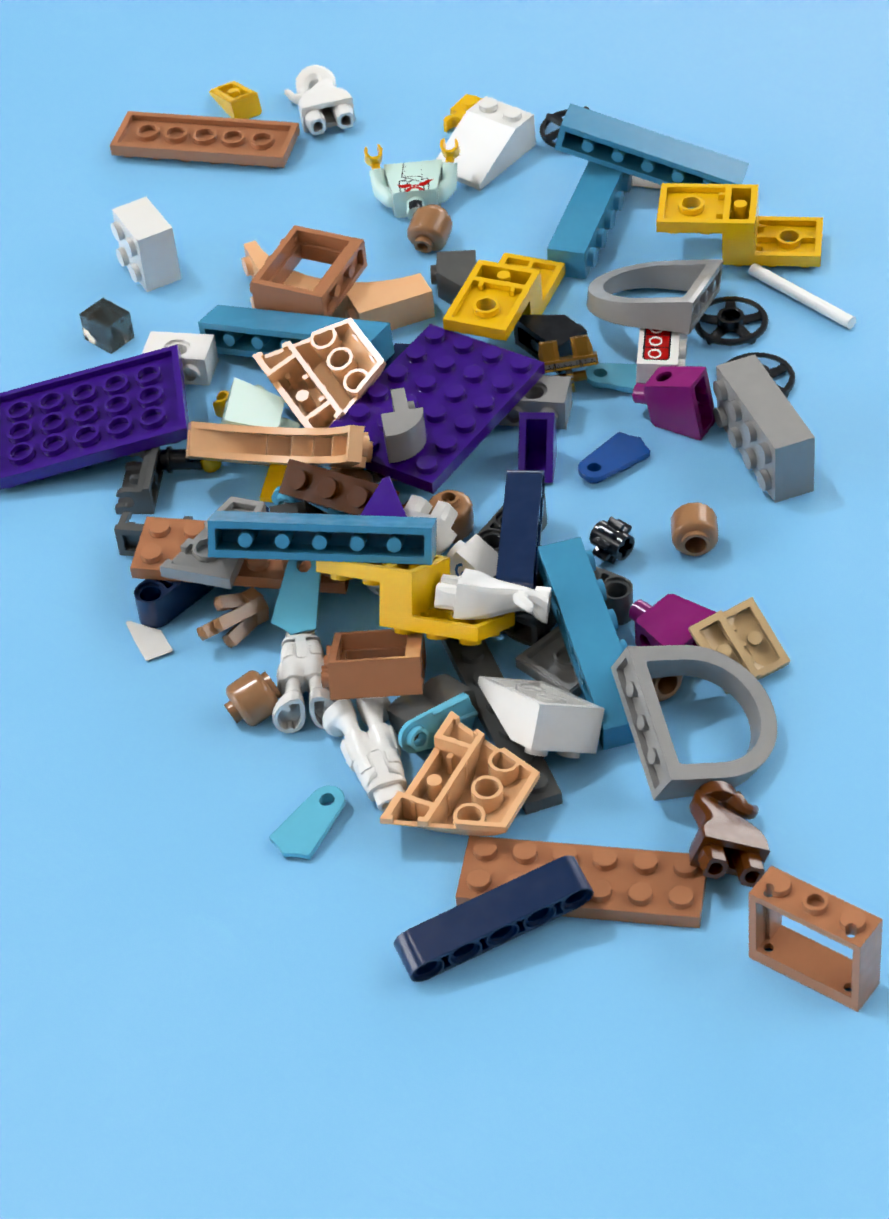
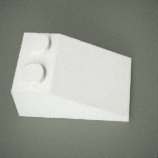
(490, 141)
(544, 716)

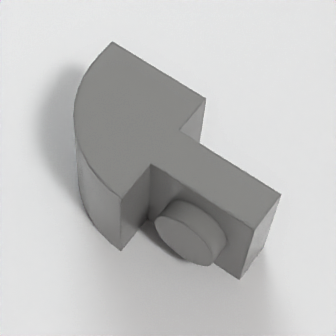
(403, 428)

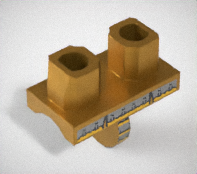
(582, 356)

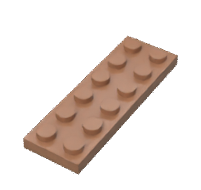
(205, 139)
(162, 541)
(625, 881)

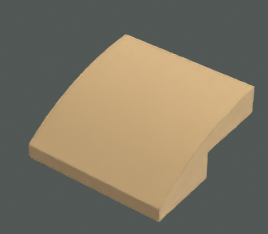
(744, 637)

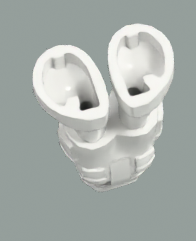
(297, 673)
(372, 753)

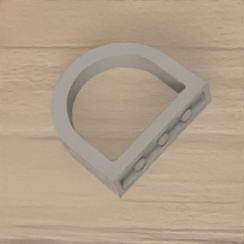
(672, 314)
(663, 771)

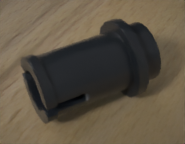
(175, 459)

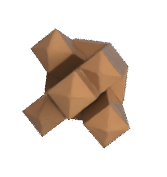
(247, 612)

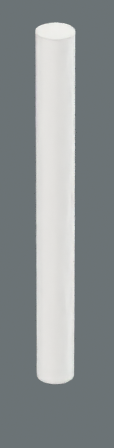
(802, 296)

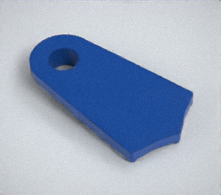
(613, 457)

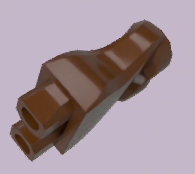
(724, 836)

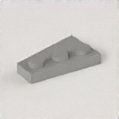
(193, 561)

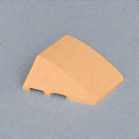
(323, 372)
(464, 786)

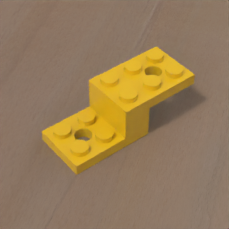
(745, 234)
(501, 293)
(409, 600)

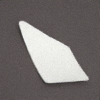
(149, 640)

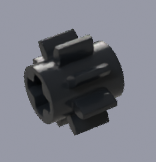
(612, 540)

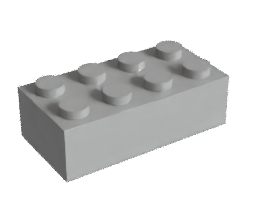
(764, 428)

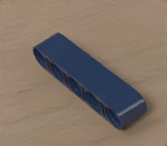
(521, 527)
(164, 600)
(493, 918)

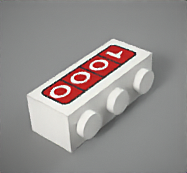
(659, 349)

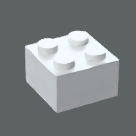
(145, 244)

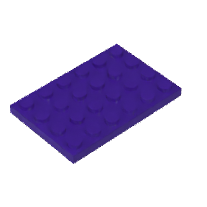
(463, 395)
(92, 416)

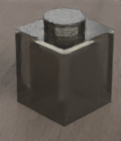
(107, 325)

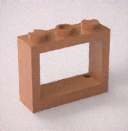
(347, 263)
(374, 664)
(804, 958)

